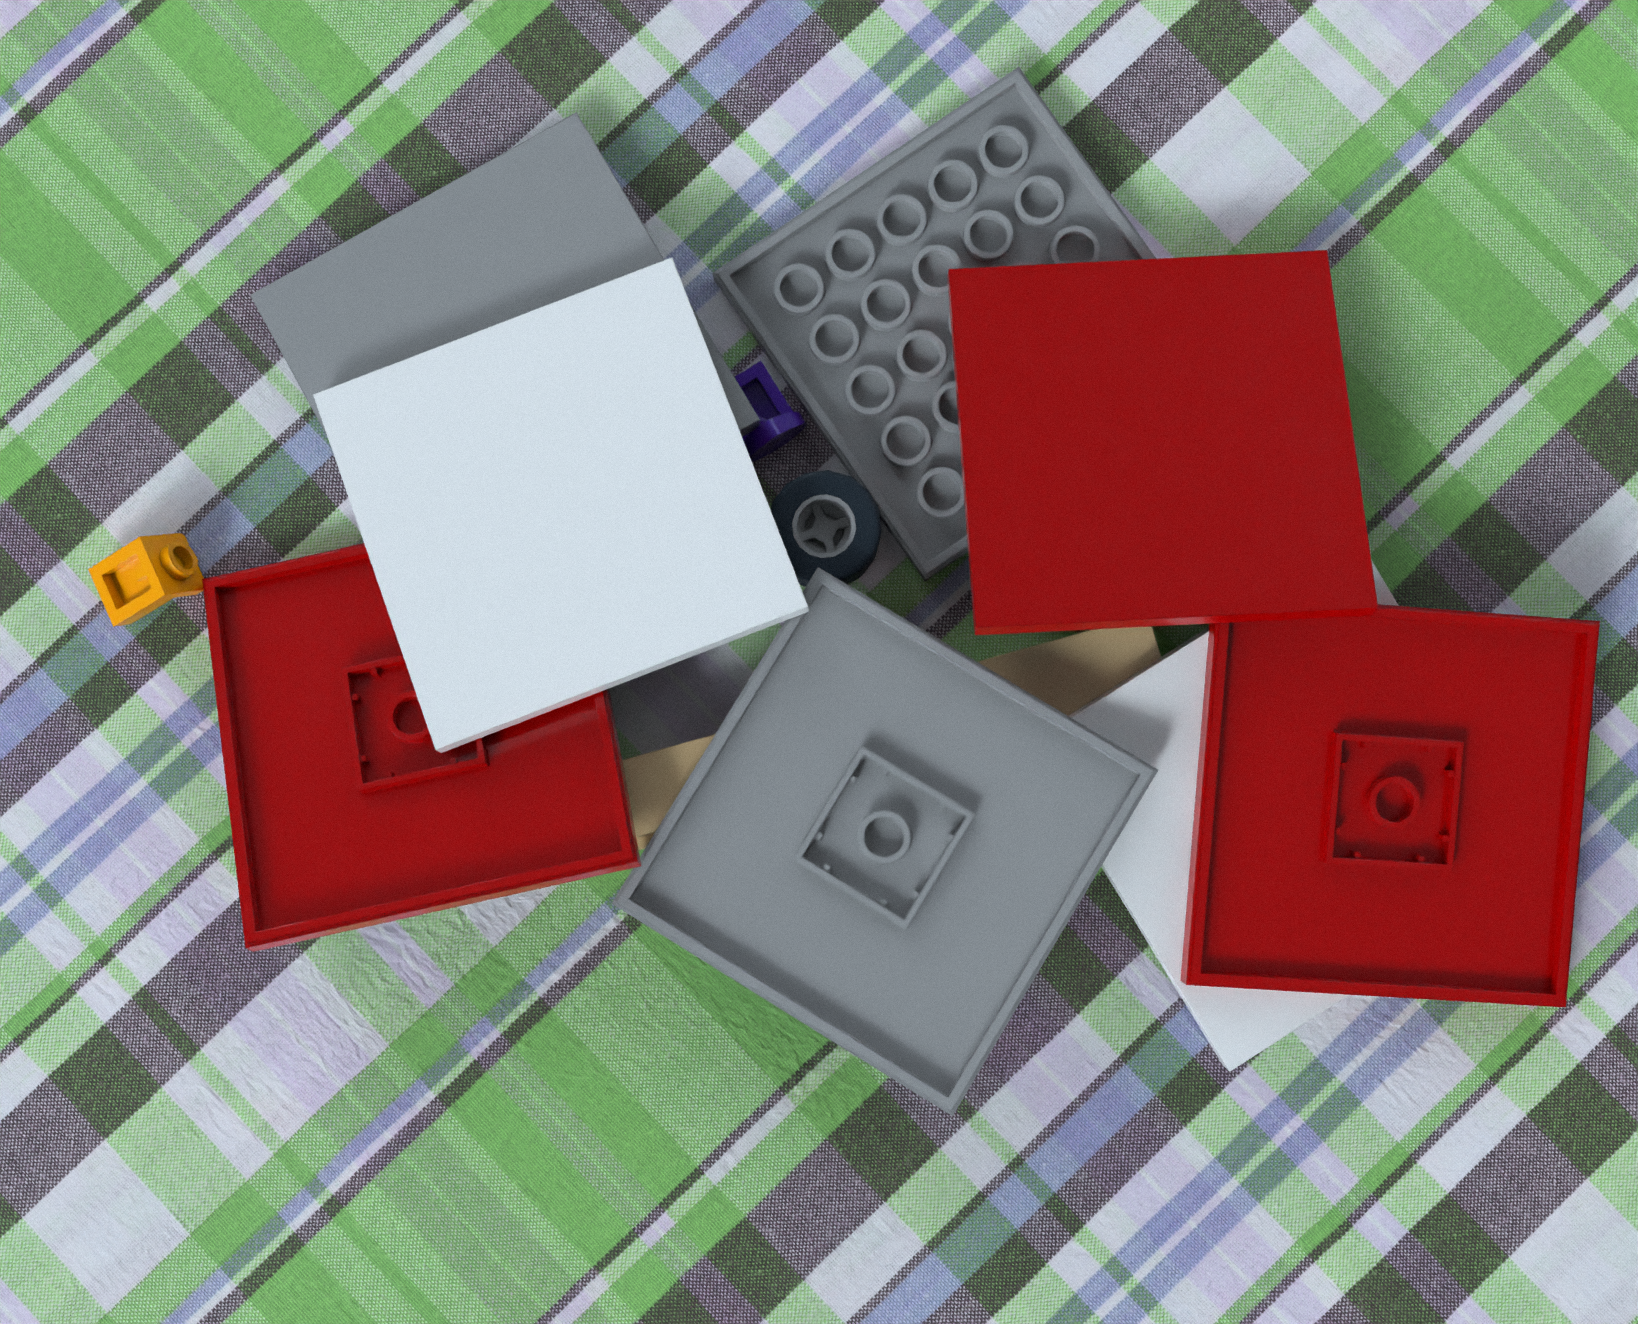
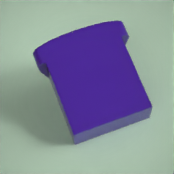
(776, 417)

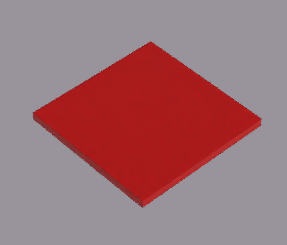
(1157, 444)
(338, 784)
(1391, 805)

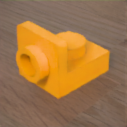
(146, 576)

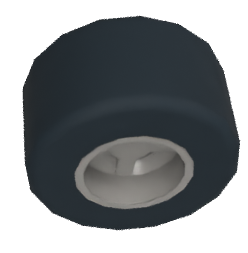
(824, 508)

